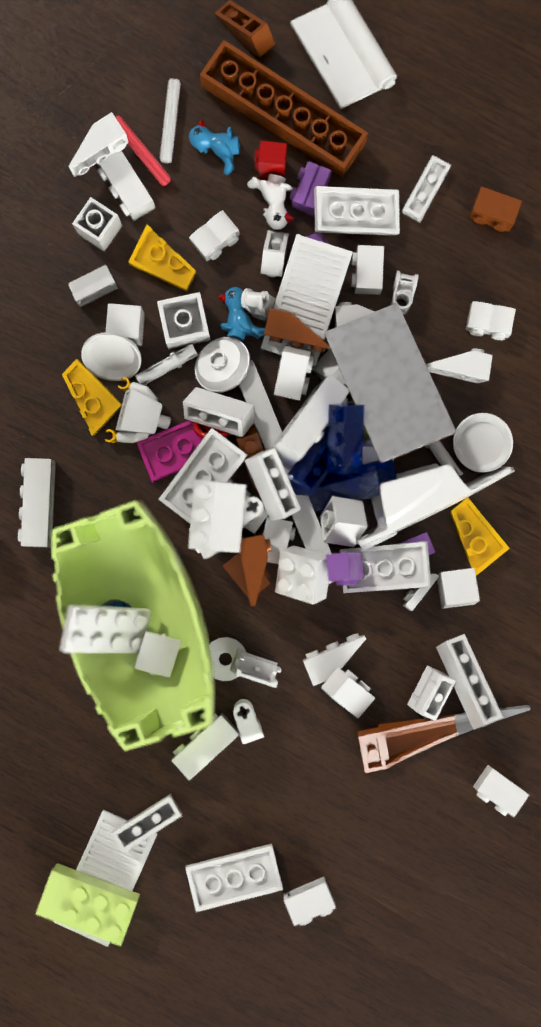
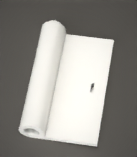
(352, 53)

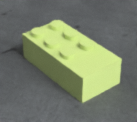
(88, 904)

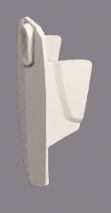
(420, 495)

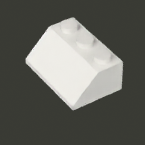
(217, 516)

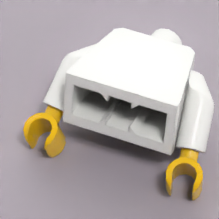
(138, 414)

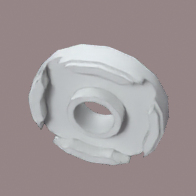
(220, 646)

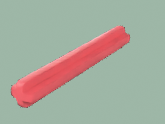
(144, 154)

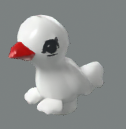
(274, 193)

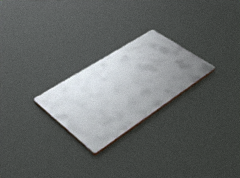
(391, 382)

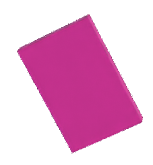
(168, 450)

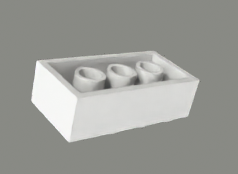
(309, 421)

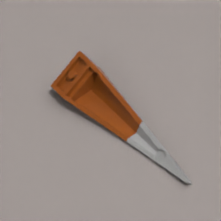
(400, 740)

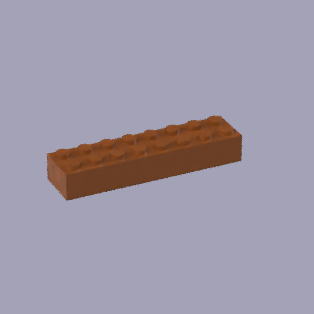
(283, 108)

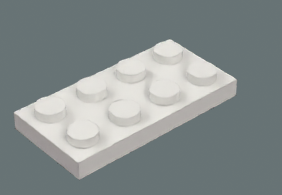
(356, 210)
(213, 460)
(392, 567)
(104, 629)
(234, 877)

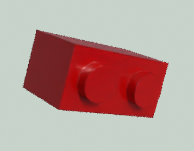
(270, 159)

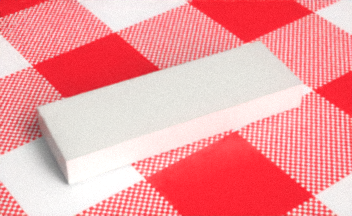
(426, 188)

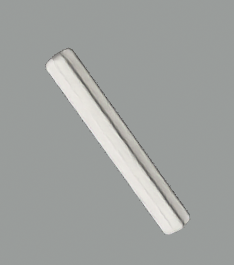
(170, 121)

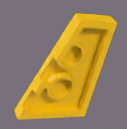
(161, 261)
(93, 398)
(477, 536)

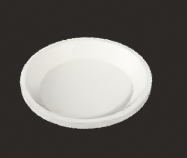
(111, 356)
(222, 364)
(483, 442)

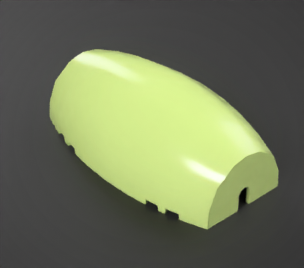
(132, 560)

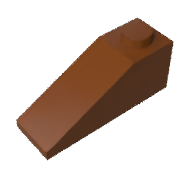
(246, 28)
(254, 560)

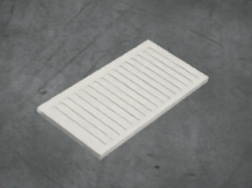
(310, 287)
(107, 862)

